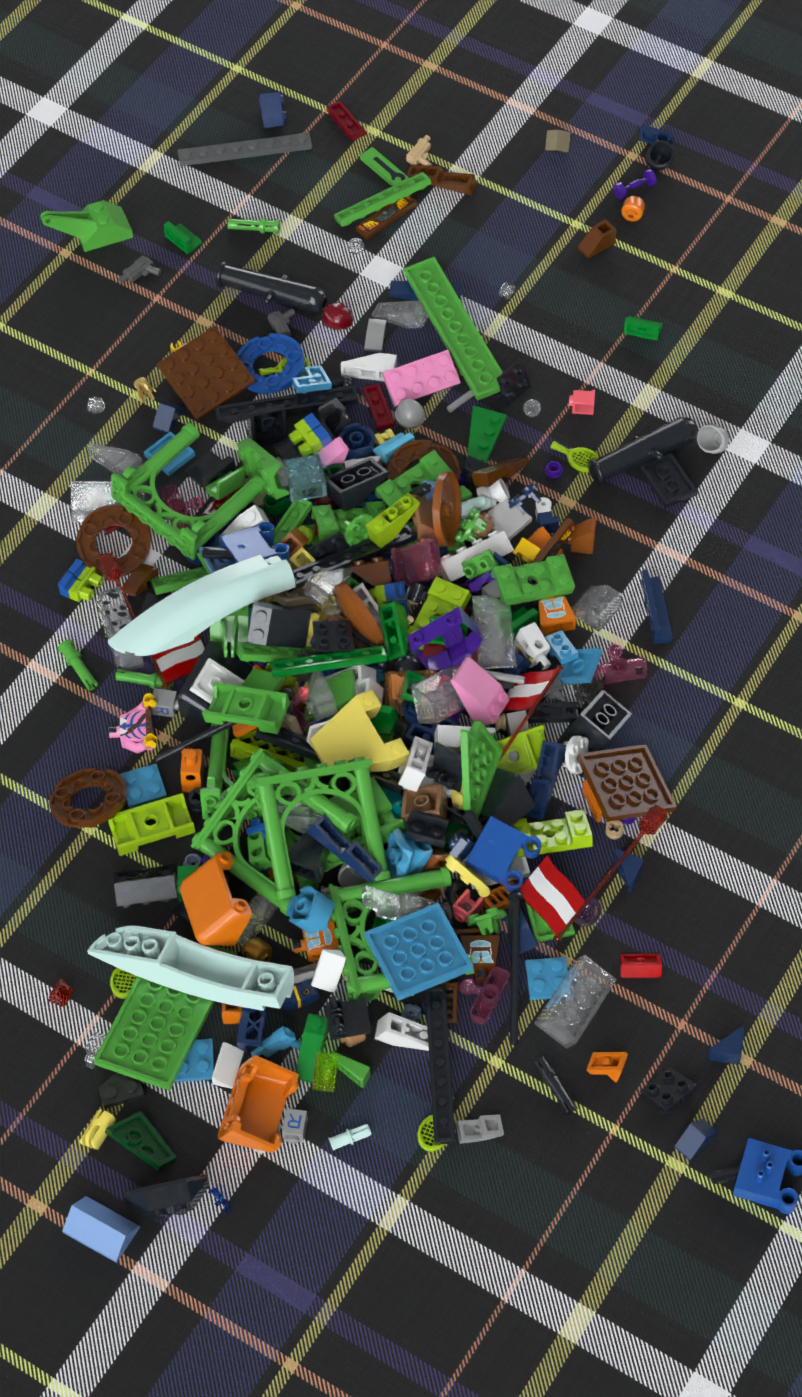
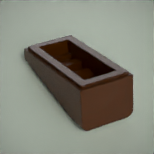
(452, 986)

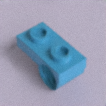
(561, 647)

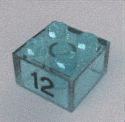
(304, 477)

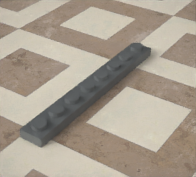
(244, 149)

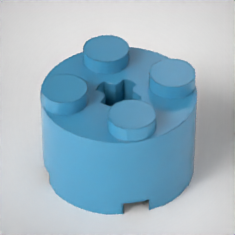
(310, 910)

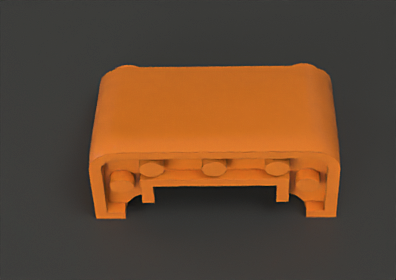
(210, 907)
(257, 1105)

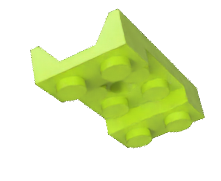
(442, 599)
(528, 748)
(171, 819)
(567, 833)

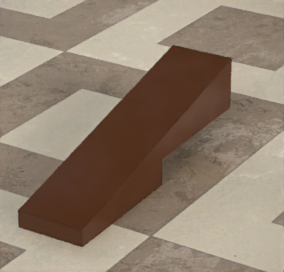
(452, 181)
(489, 475)

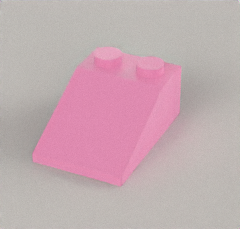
(479, 692)

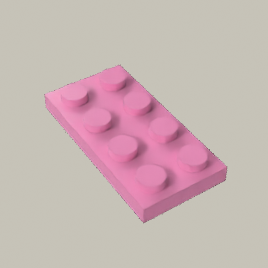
(421, 377)

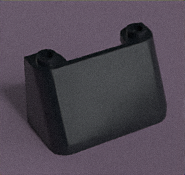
(192, 705)

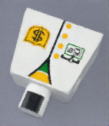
(533, 645)

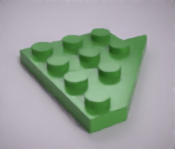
(479, 763)

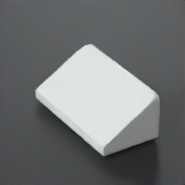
(328, 970)
(227, 1066)

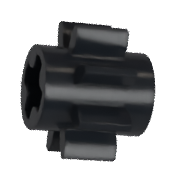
(416, 592)

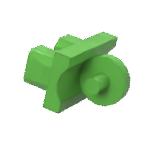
(479, 564)

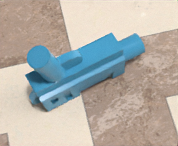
(278, 1040)

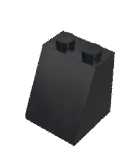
(506, 799)

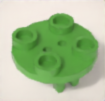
(467, 527)
(356, 529)
(488, 922)

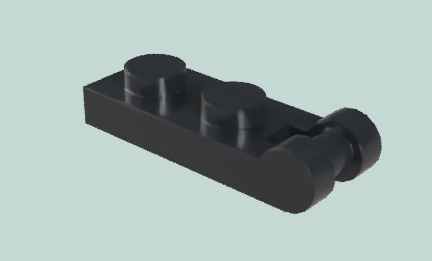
(555, 712)

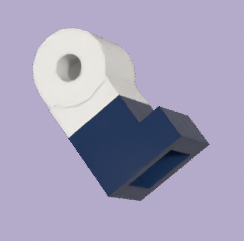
(544, 516)

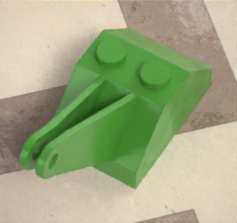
(95, 225)
(231, 630)

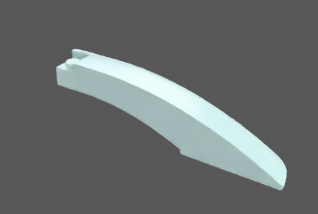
(202, 604)
(195, 968)

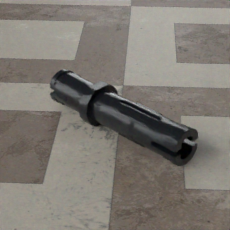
(551, 1078)

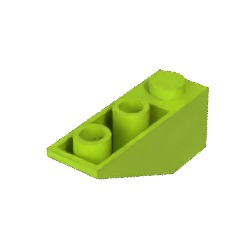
(392, 520)

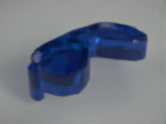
(221, 1200)

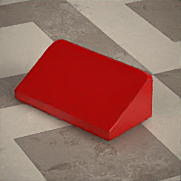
(640, 965)

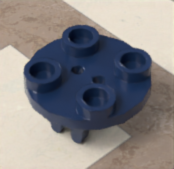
(528, 491)

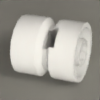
(495, 492)

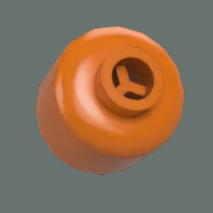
(634, 207)

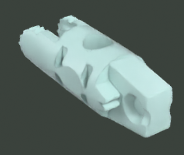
(479, 503)

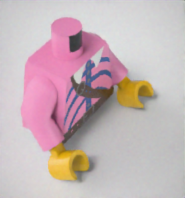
(136, 727)

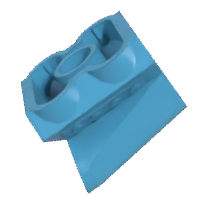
(405, 855)

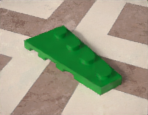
(484, 432)

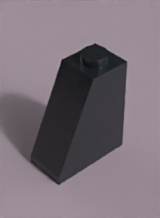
(308, 858)

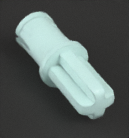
(350, 1136)

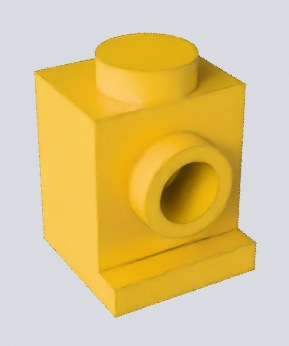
(527, 550)

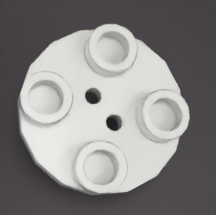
(574, 746)

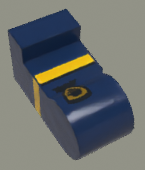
(301, 996)

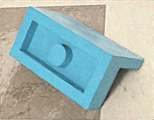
(388, 448)

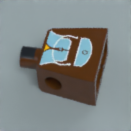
(484, 953)

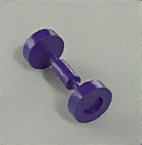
(620, 190)

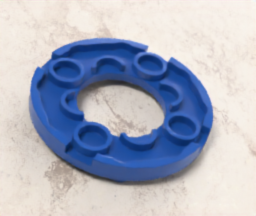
(273, 343)

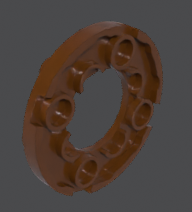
(415, 451)
(111, 516)
(91, 777)

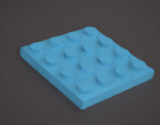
(418, 951)

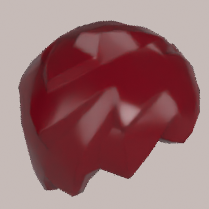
(337, 316)

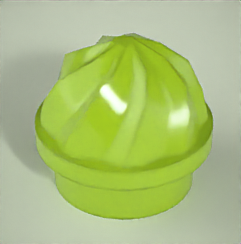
(307, 532)

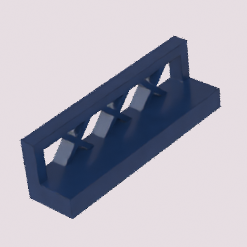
(656, 608)
(246, 1026)

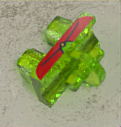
(325, 1071)

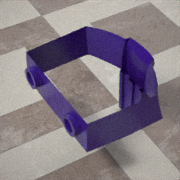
(456, 644)

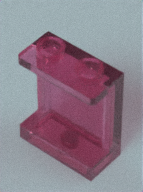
(417, 562)

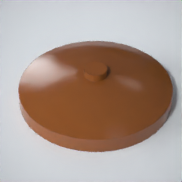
(446, 508)
(358, 614)

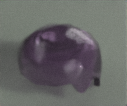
(590, 913)

